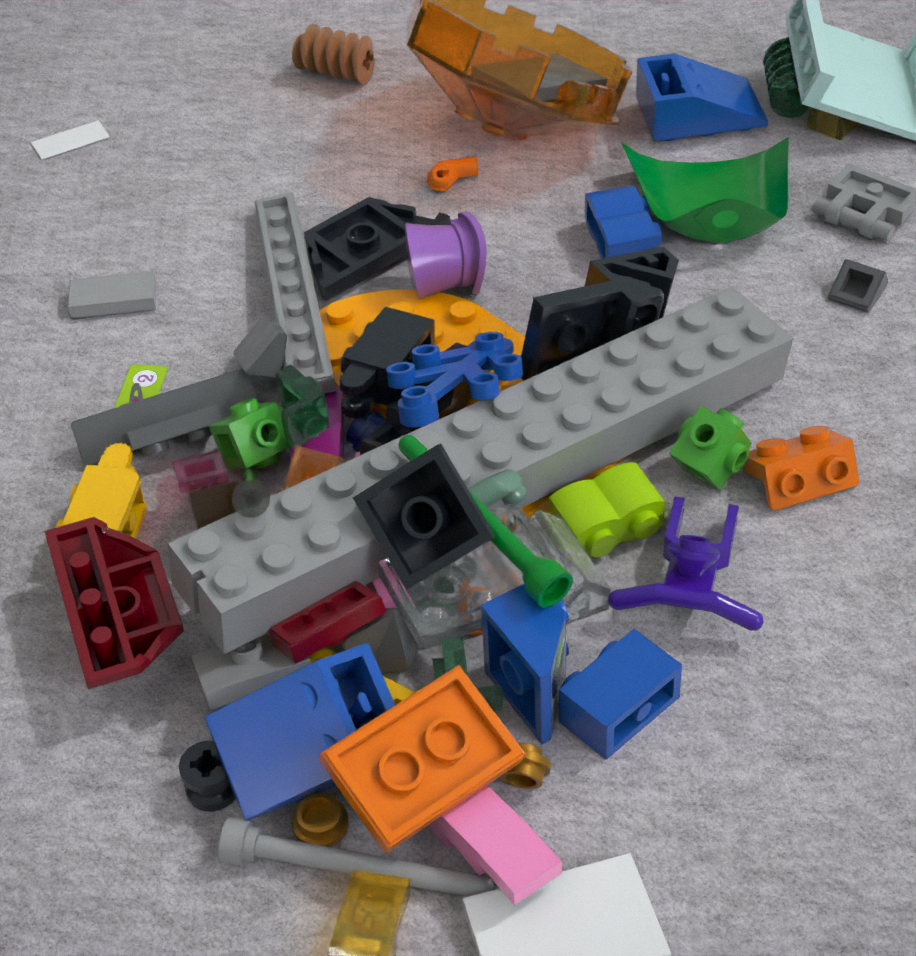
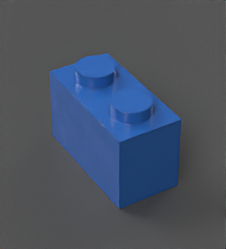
(619, 693)

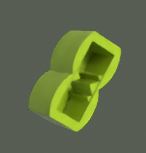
(610, 508)

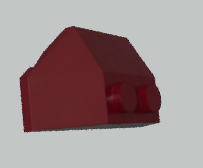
(113, 599)

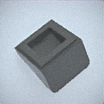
(858, 285)

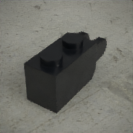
(383, 343)

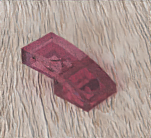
(200, 472)

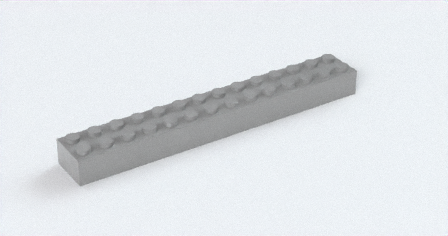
(547, 429)

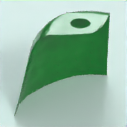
(719, 197)

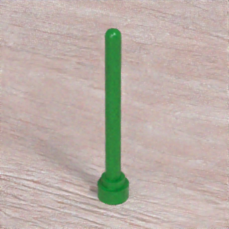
(544, 579)

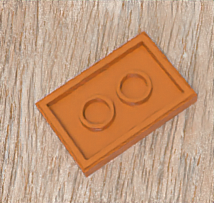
(421, 758)

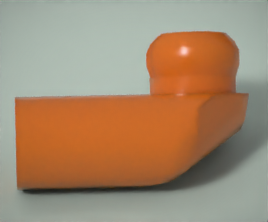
(447, 172)

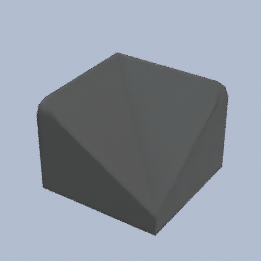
(389, 641)

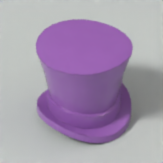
(446, 255)

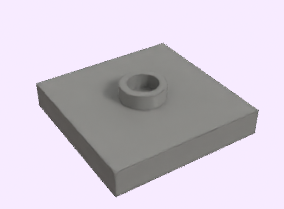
(241, 671)

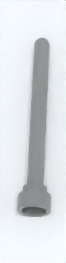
(244, 843)

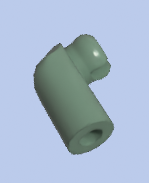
(501, 486)

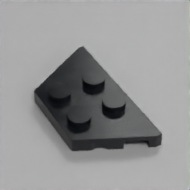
(360, 242)

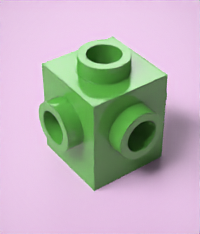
(250, 435)
(711, 446)

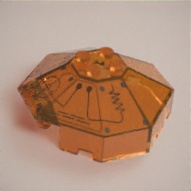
(497, 63)

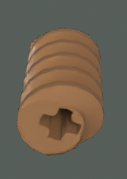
(334, 54)

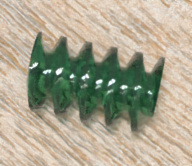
(782, 80)

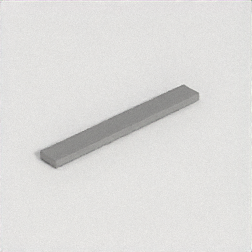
(293, 289)

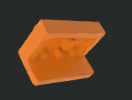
(803, 466)

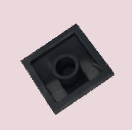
(424, 516)

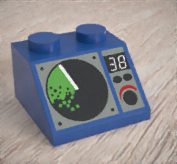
(526, 656)

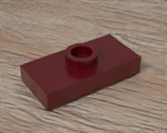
(326, 621)

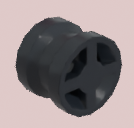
(208, 792)

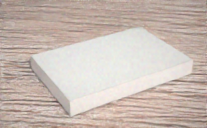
(579, 913)

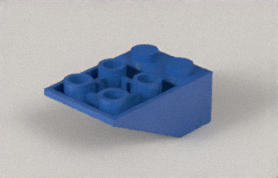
(693, 98)
(278, 732)

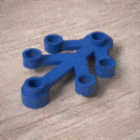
(448, 369)

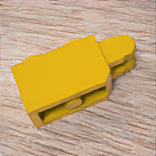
(109, 493)

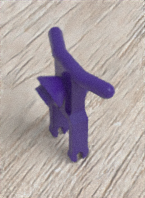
(692, 574)

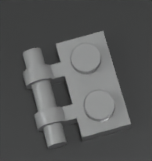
(870, 193)

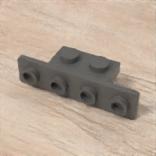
(162, 417)

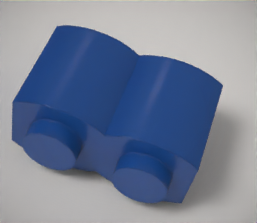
(620, 221)

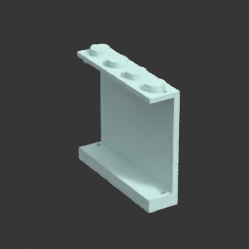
(852, 73)

